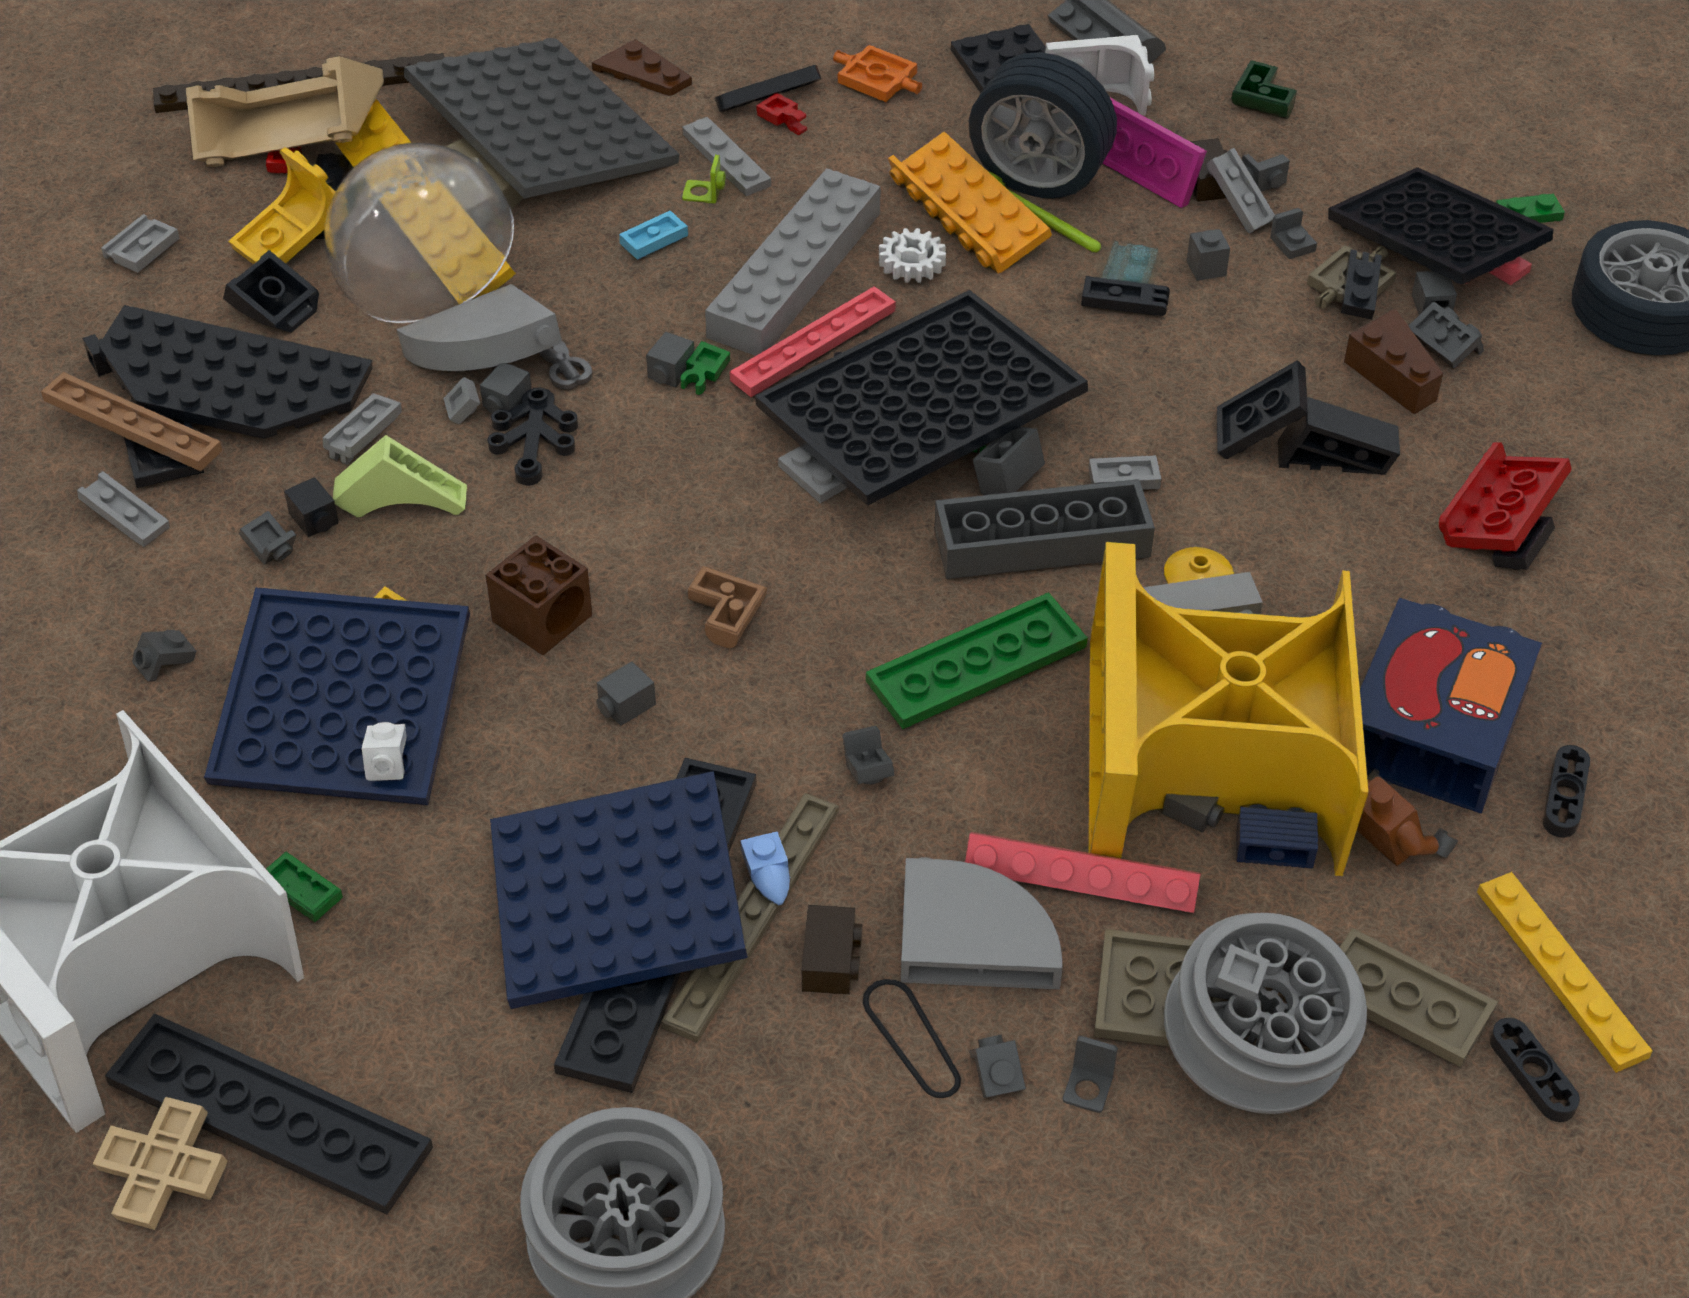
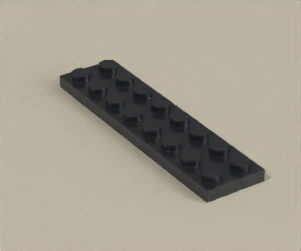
(273, 1113)

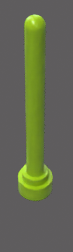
(1057, 224)

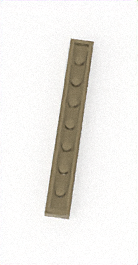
(710, 985)

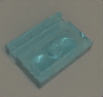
(1130, 263)

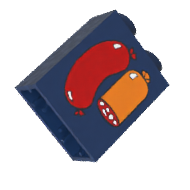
(1443, 702)

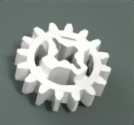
(912, 255)

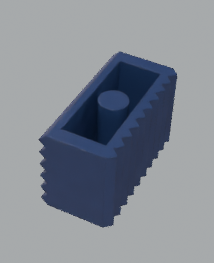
(1276, 836)

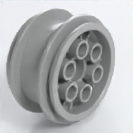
(1277, 1071)
(648, 1153)

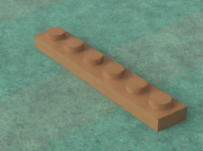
(132, 421)

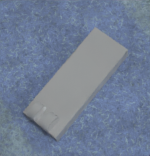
(1241, 190)
(360, 427)
(123, 509)

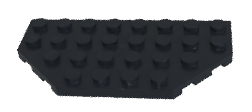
(227, 374)

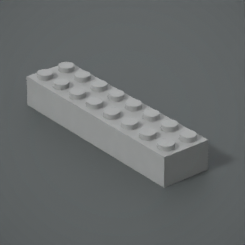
(793, 263)

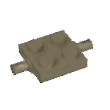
(1331, 274)

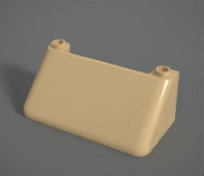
(291, 115)

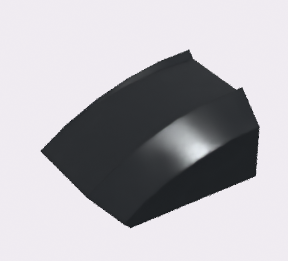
(273, 294)

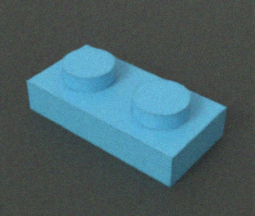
(653, 234)

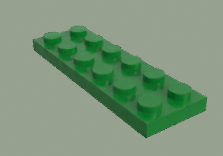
(975, 660)

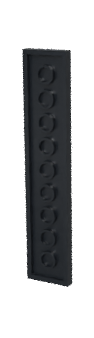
(619, 1023)

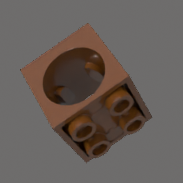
(539, 594)

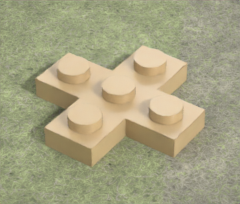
(160, 1163)

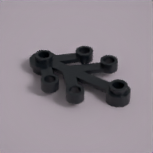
(535, 403)

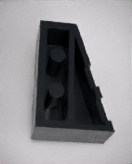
(1339, 439)

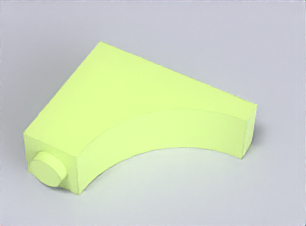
(396, 475)

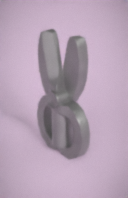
(565, 364)

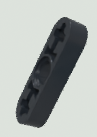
(1575, 781)
(1533, 1052)

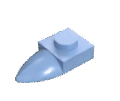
(767, 865)

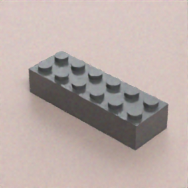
(1041, 528)

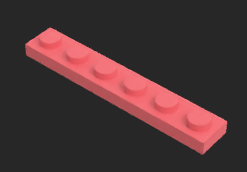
(812, 341)
(1085, 872)

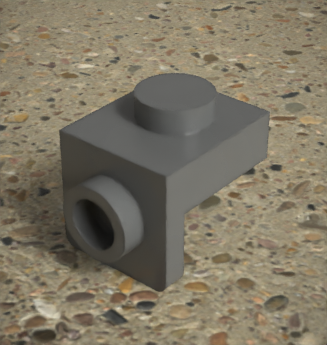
(1267, 173)
(268, 538)
(161, 649)
(866, 756)
(998, 1066)

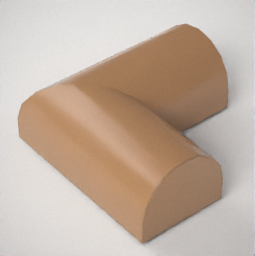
(733, 601)

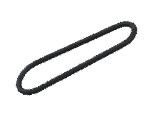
(922, 1083)

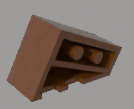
(1395, 361)

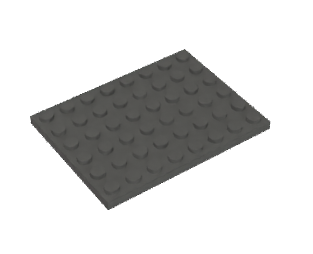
(540, 117)

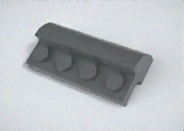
(1101, 20)

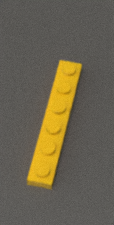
(1564, 972)

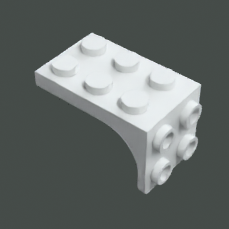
(1115, 62)

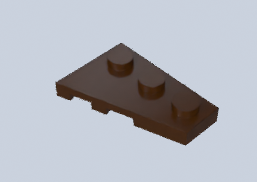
(644, 66)

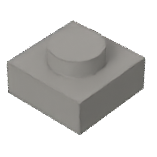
(461, 401)
(1241, 973)

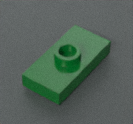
(304, 887)

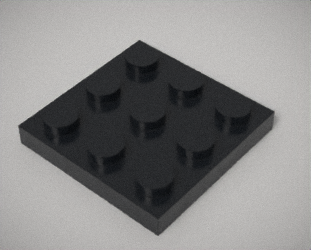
(986, 52)

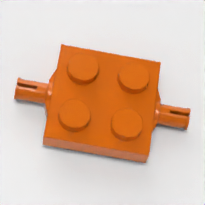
(877, 73)

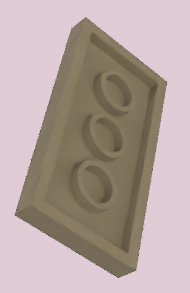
(1418, 999)

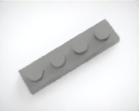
(733, 160)

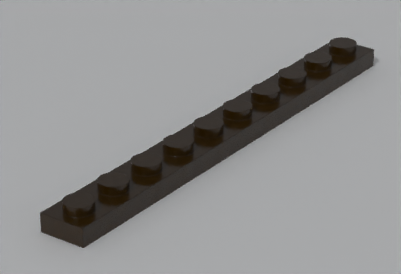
(174, 97)

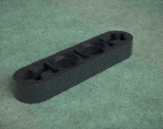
(768, 88)

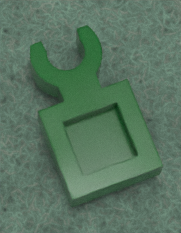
(704, 364)

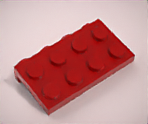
(1501, 500)

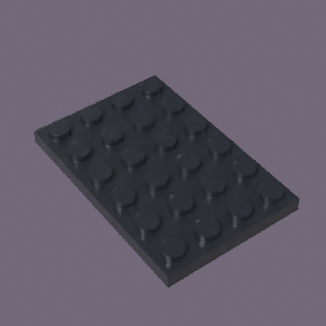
(1440, 225)

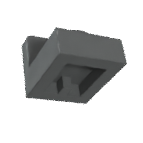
(1290, 235)

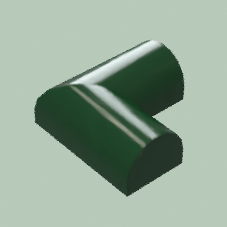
(1259, 94)

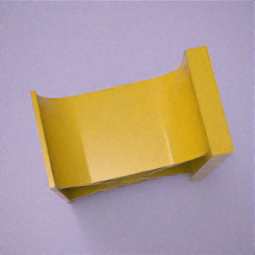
(1221, 710)

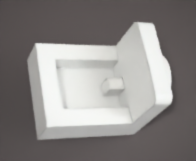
(383, 751)

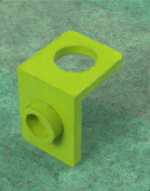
(717, 182)

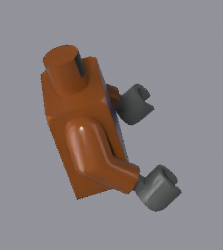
(1394, 825)

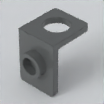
(1094, 1063)

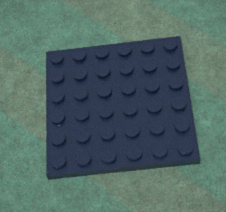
(323, 672)
(615, 890)

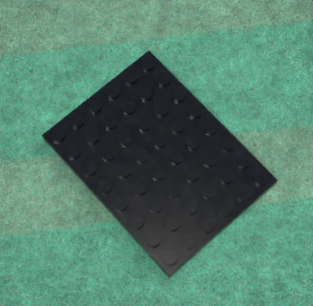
(920, 396)

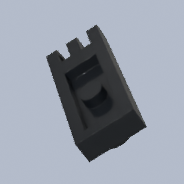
(1361, 285)
(1125, 296)

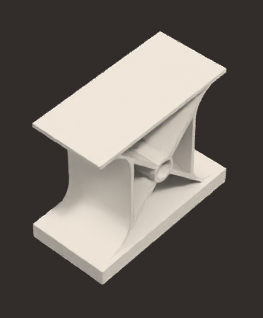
(119, 909)

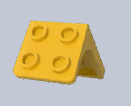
(292, 218)

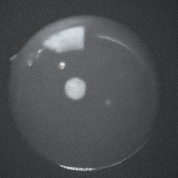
(416, 231)

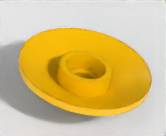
(1195, 564)

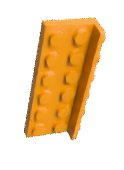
(970, 203)

